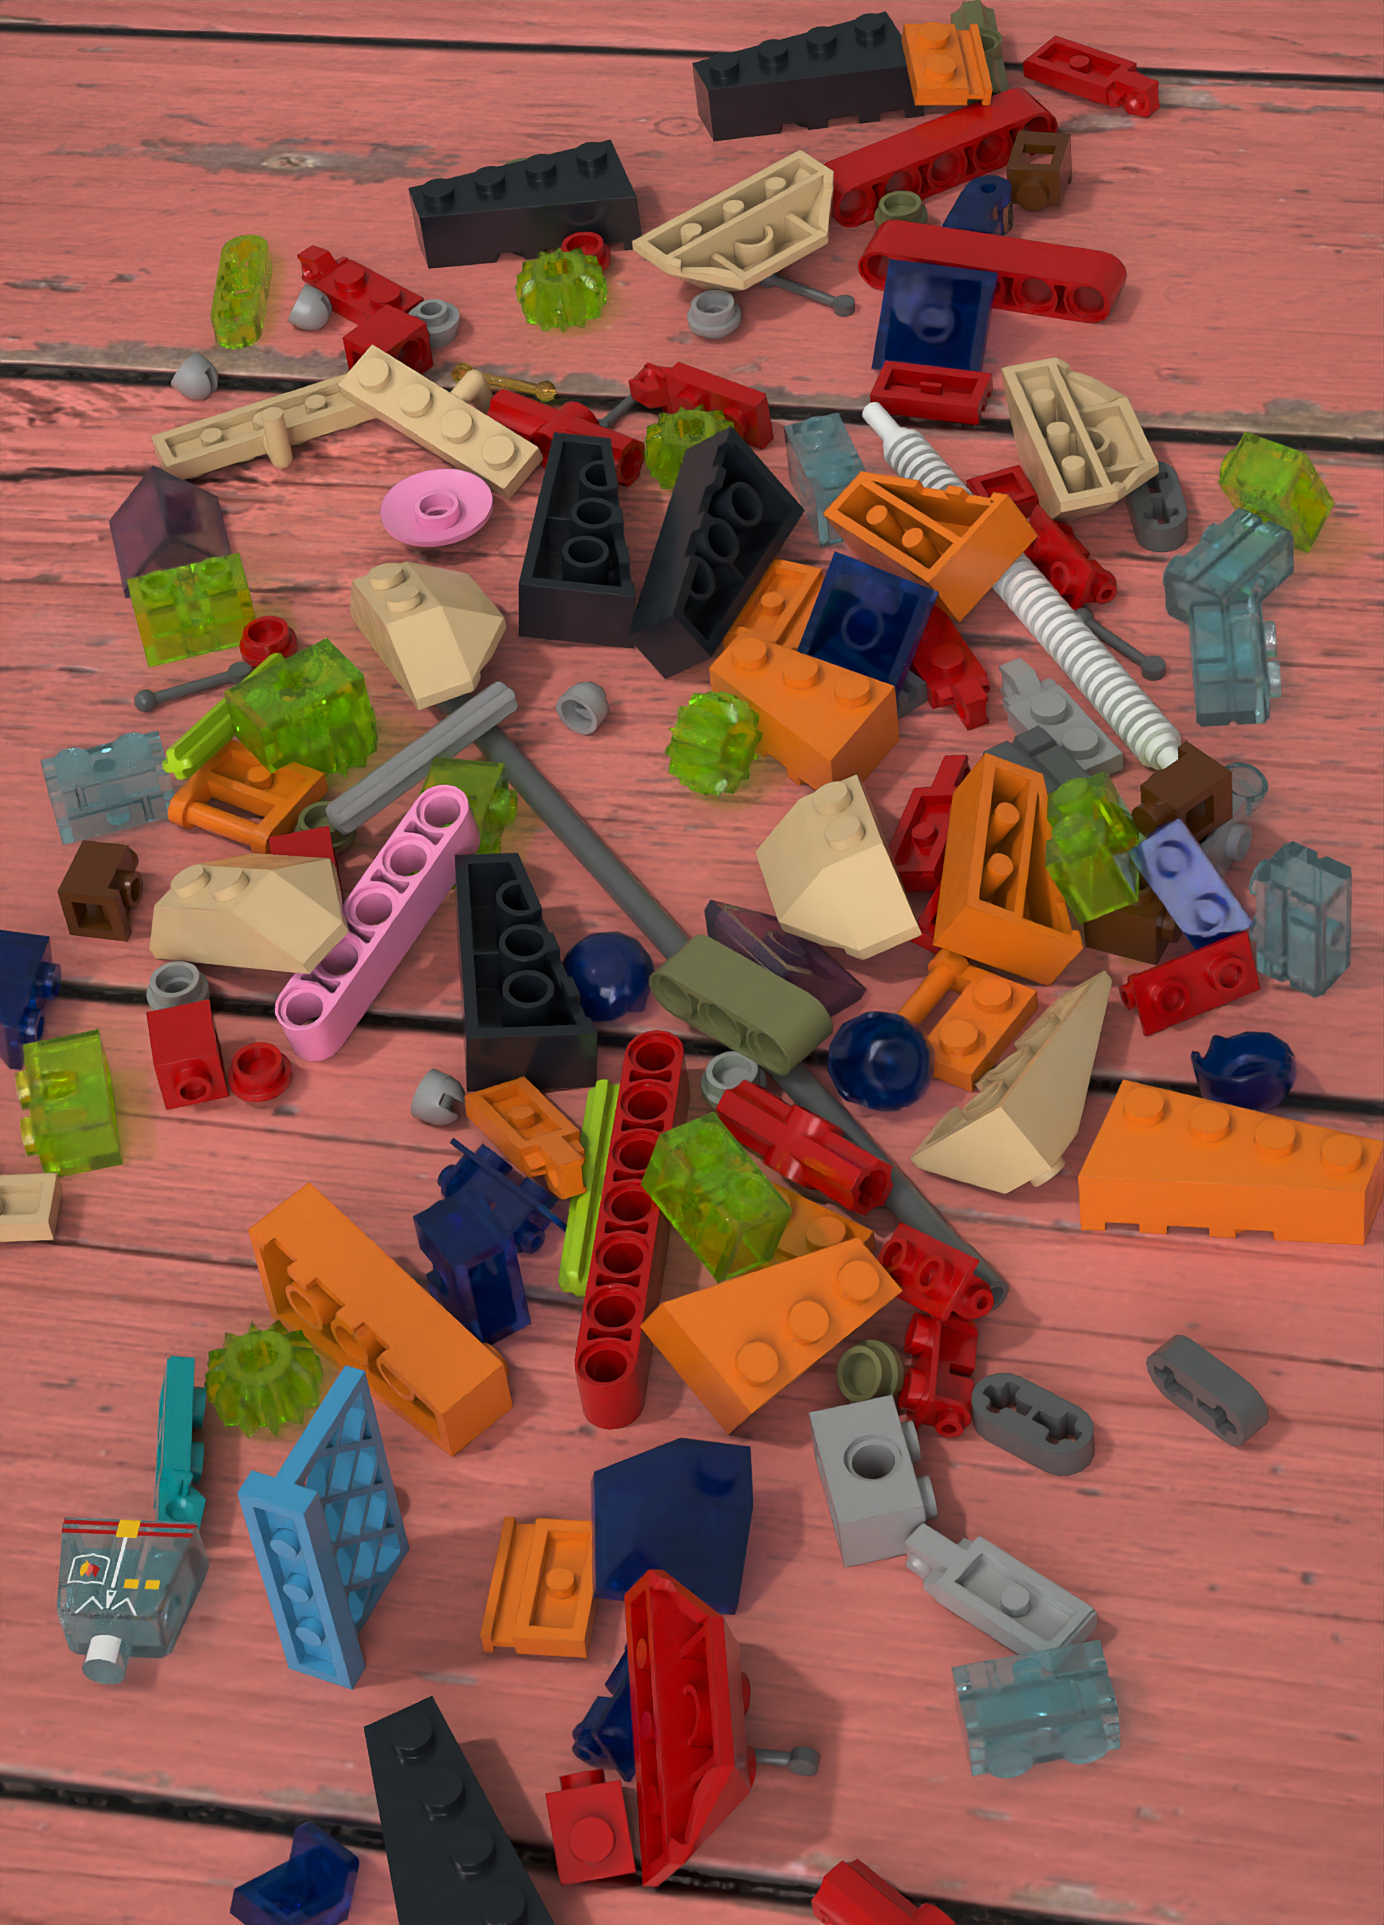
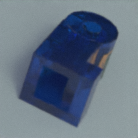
(983, 207)

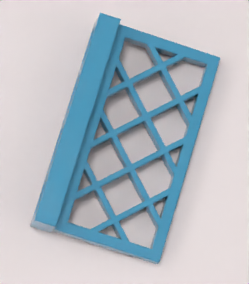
(325, 1538)

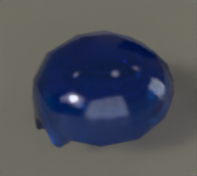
(610, 974)
(881, 1061)
(1246, 1070)

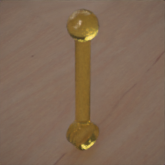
(543, 390)

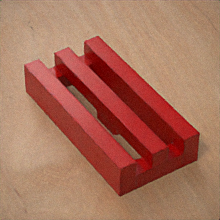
(932, 392)

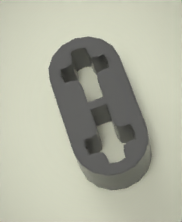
(1165, 504)
(1207, 1390)
(1036, 1419)

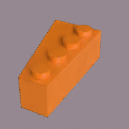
(1227, 1170)
(376, 1318)

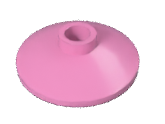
(436, 507)

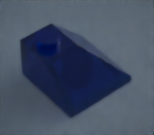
(934, 316)
(868, 620)
(674, 1512)

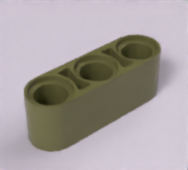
(741, 1004)

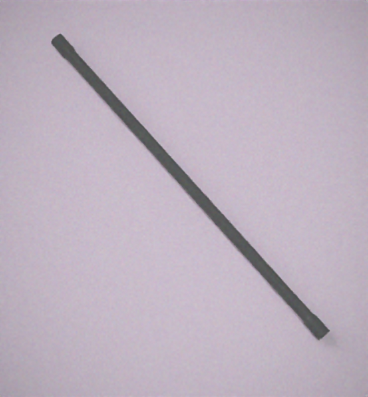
(668, 938)

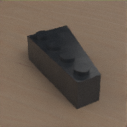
(806, 80)
(525, 207)
(711, 551)
(576, 556)
(515, 993)
(440, 1830)

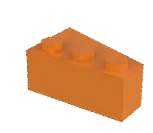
(932, 535)
(811, 713)
(994, 881)
(767, 1328)

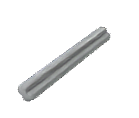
(414, 761)

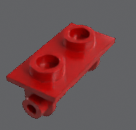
(1066, 563)
(1192, 983)
(935, 1275)
(928, 1387)

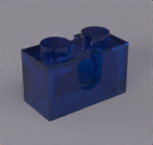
(473, 1265)

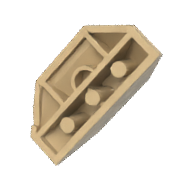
(747, 228)
(1075, 438)
(427, 627)
(836, 873)
(251, 913)

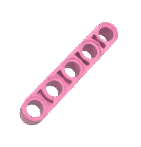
(378, 949)

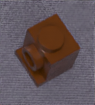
(1039, 184)
(1190, 789)
(101, 890)

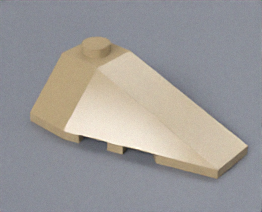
(1027, 1103)

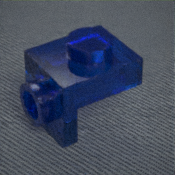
(306, 1889)

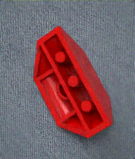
(685, 1721)

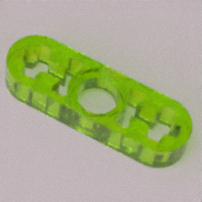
(249, 305)

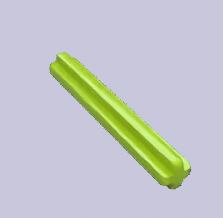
(206, 735)
(585, 1206)

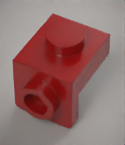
(590, 1828)

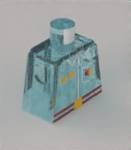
(126, 1589)

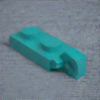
(177, 1456)

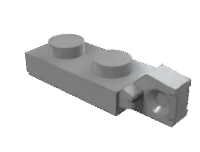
(1050, 707)
(998, 1592)

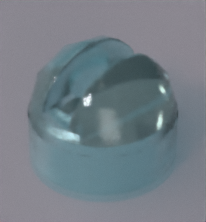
(1248, 783)

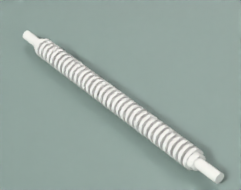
(1046, 614)

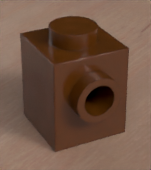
(1135, 931)

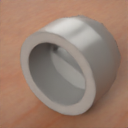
(311, 309)
(196, 377)
(583, 707)
(436, 1098)

